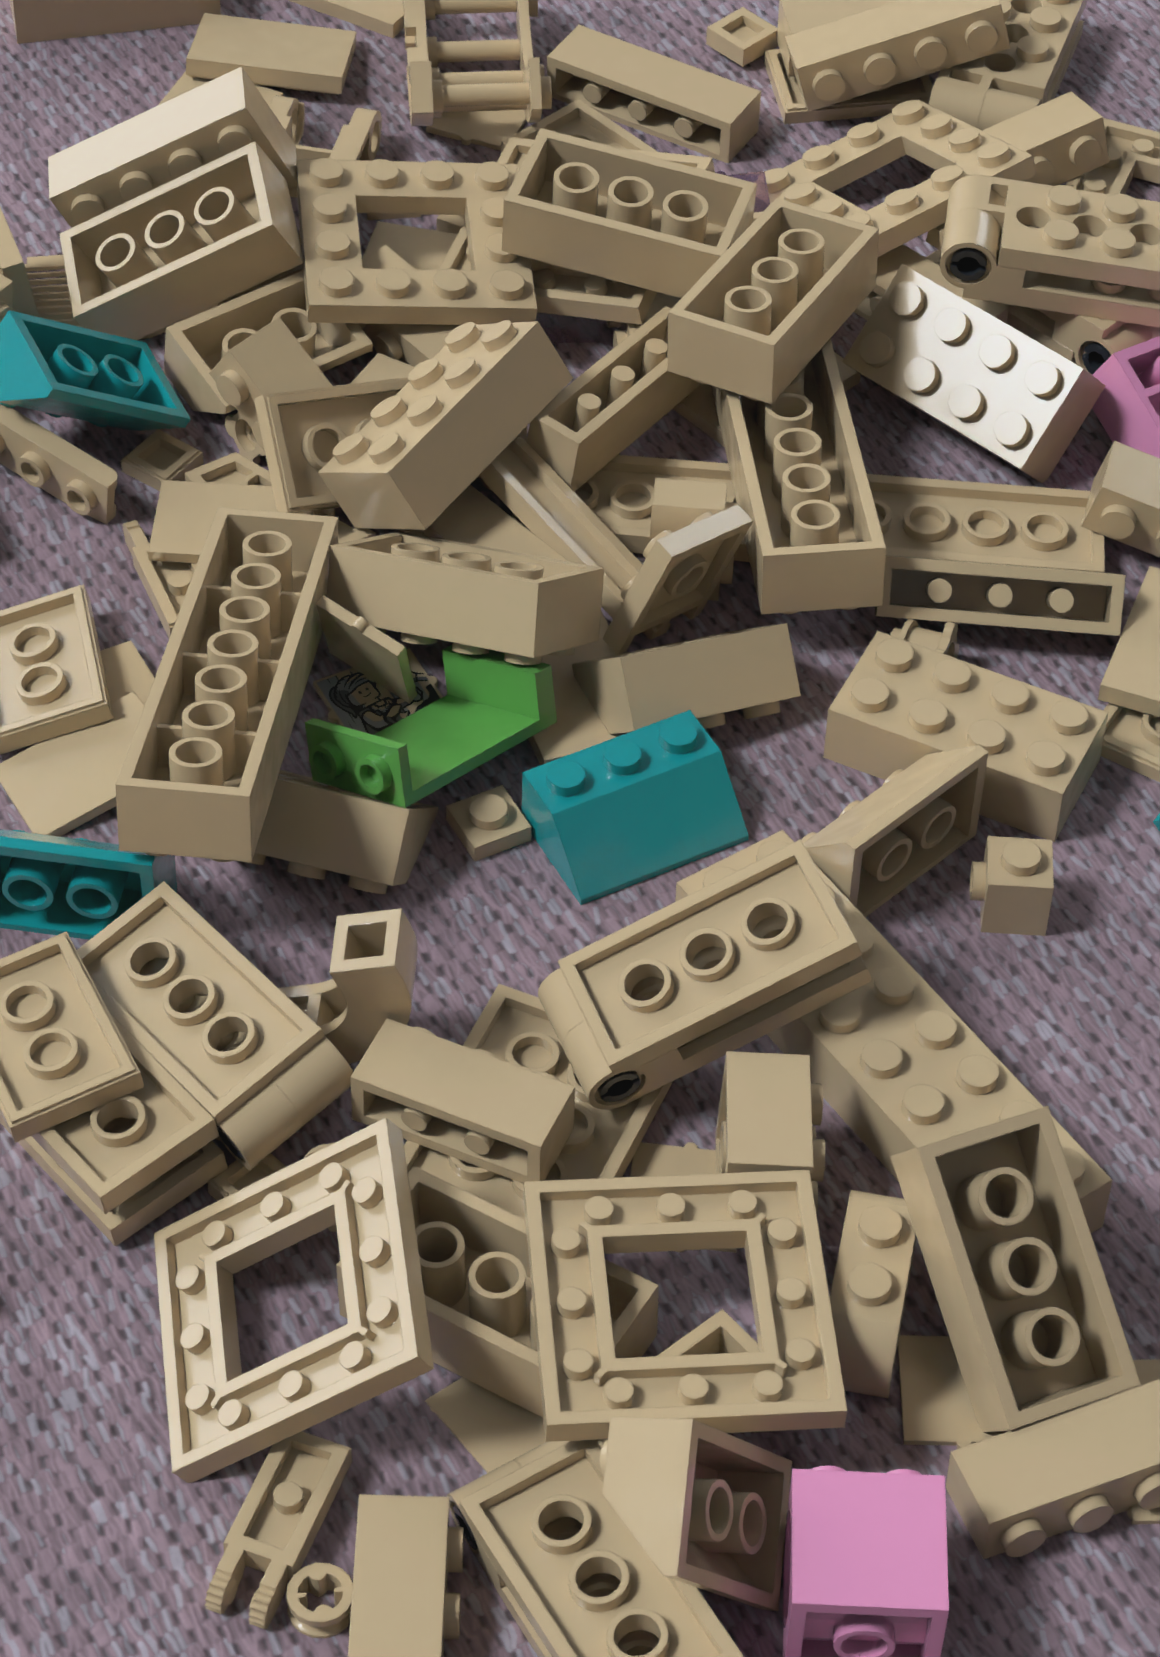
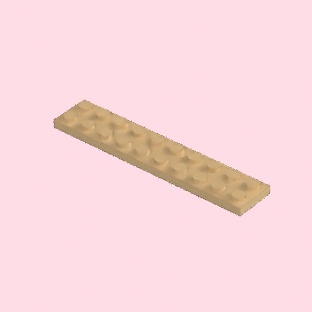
(915, 515)

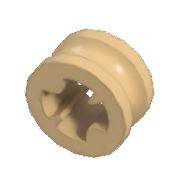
(324, 1620)

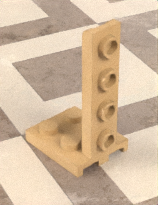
(51, 461)
(639, 597)

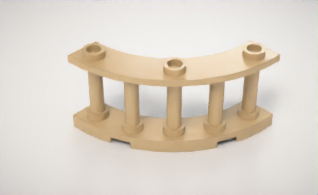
(438, 92)

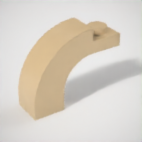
(370, 982)

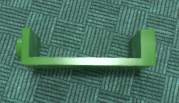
(484, 714)

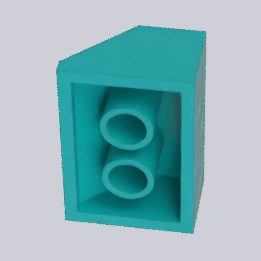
(84, 375)
(633, 807)
(72, 883)

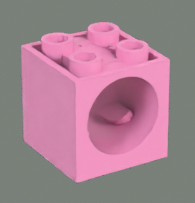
(865, 1564)

